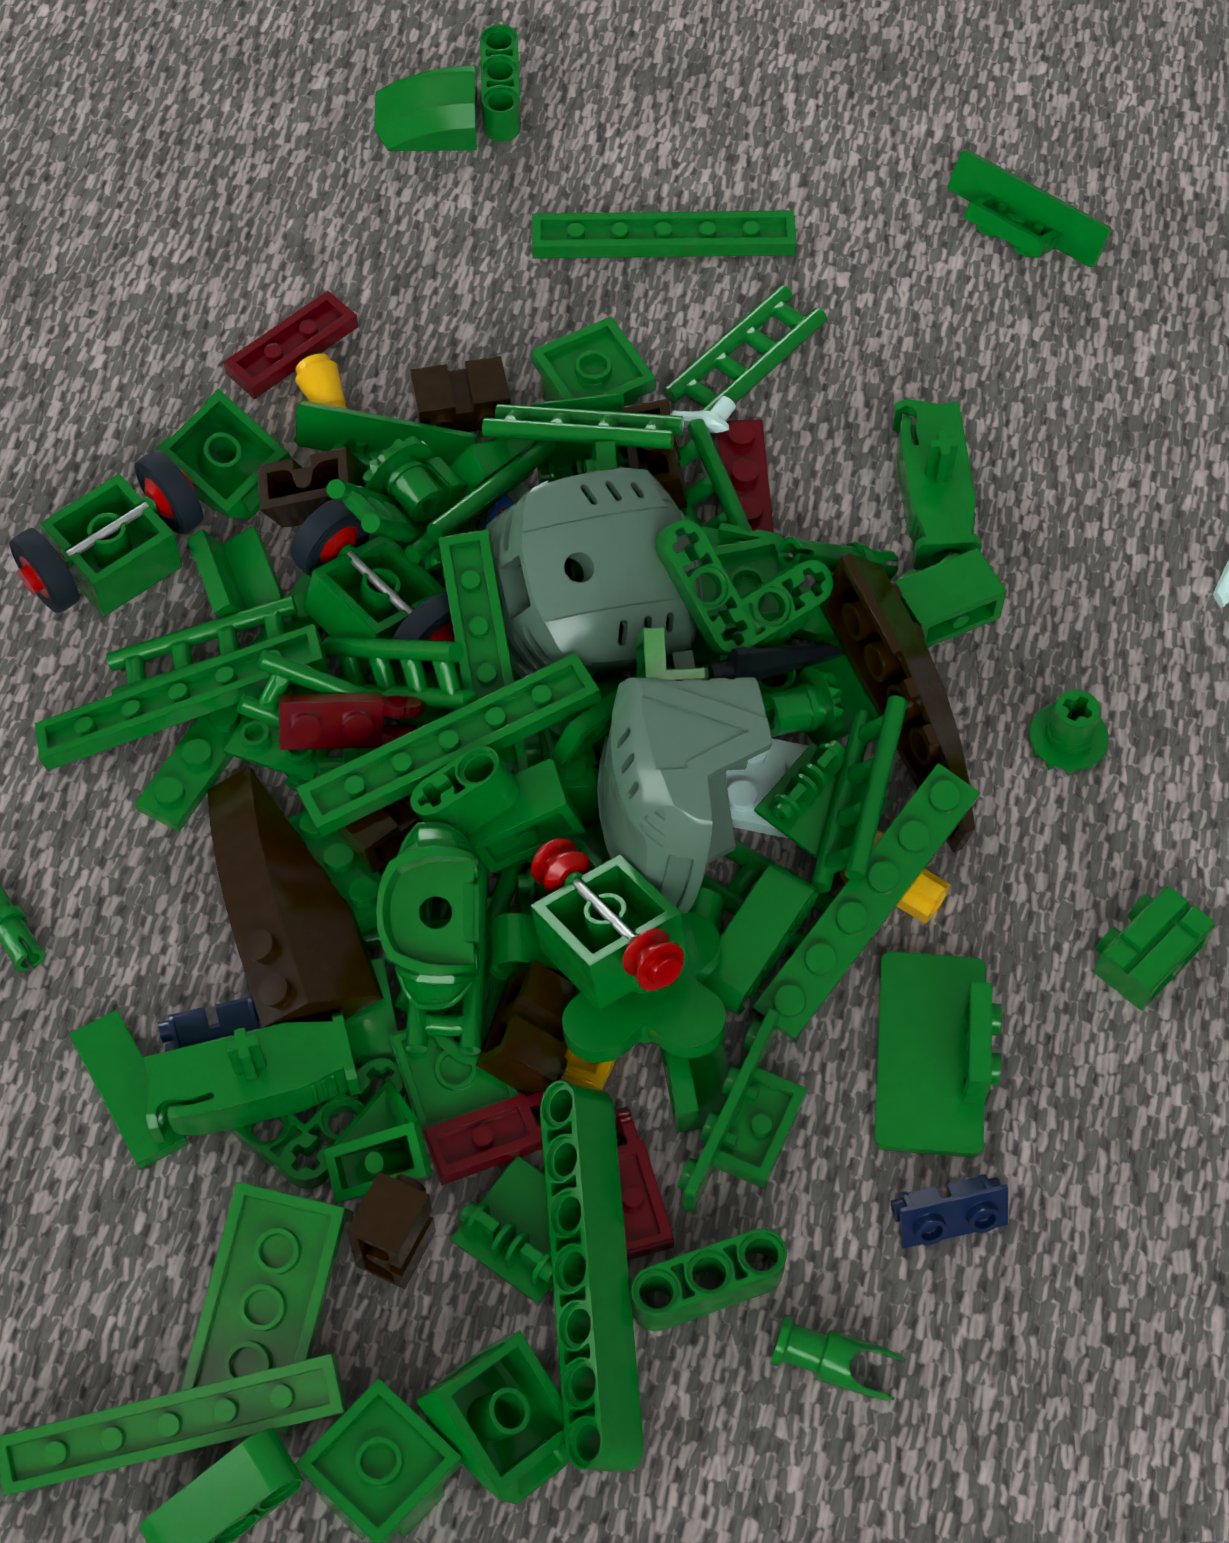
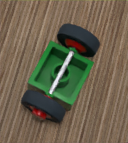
(110, 539)
(368, 585)

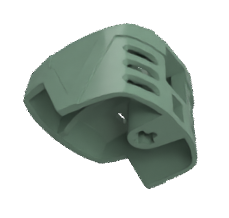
(620, 569)
(666, 775)

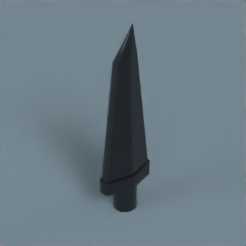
(771, 660)

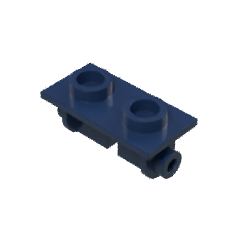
(193, 1027)
(971, 1207)

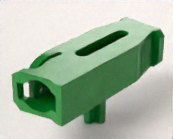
(935, 481)
(248, 1077)

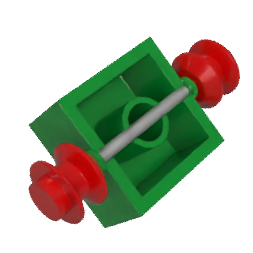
(605, 925)

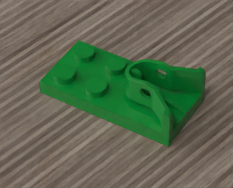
(265, 1285)

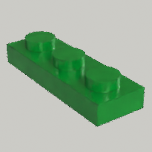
(344, 867)

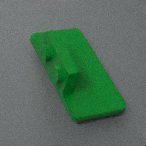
(934, 1054)

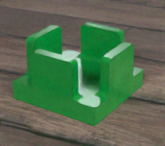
(592, 364)
(380, 1466)

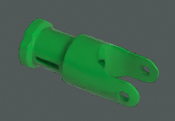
(826, 1355)

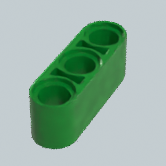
(500, 82)
(760, 935)
(723, 1258)
(228, 1495)

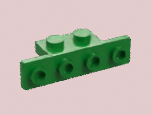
(1025, 214)
(366, 434)
(752, 1123)

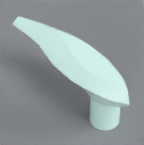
(714, 419)

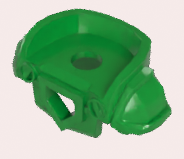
(431, 963)

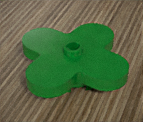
(679, 1018)

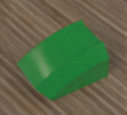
(429, 111)
(222, 456)
(501, 1418)

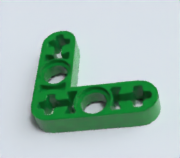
(740, 610)
(301, 1137)

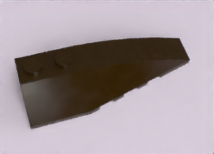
(893, 660)
(284, 912)

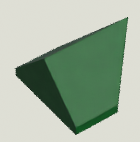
(380, 1139)

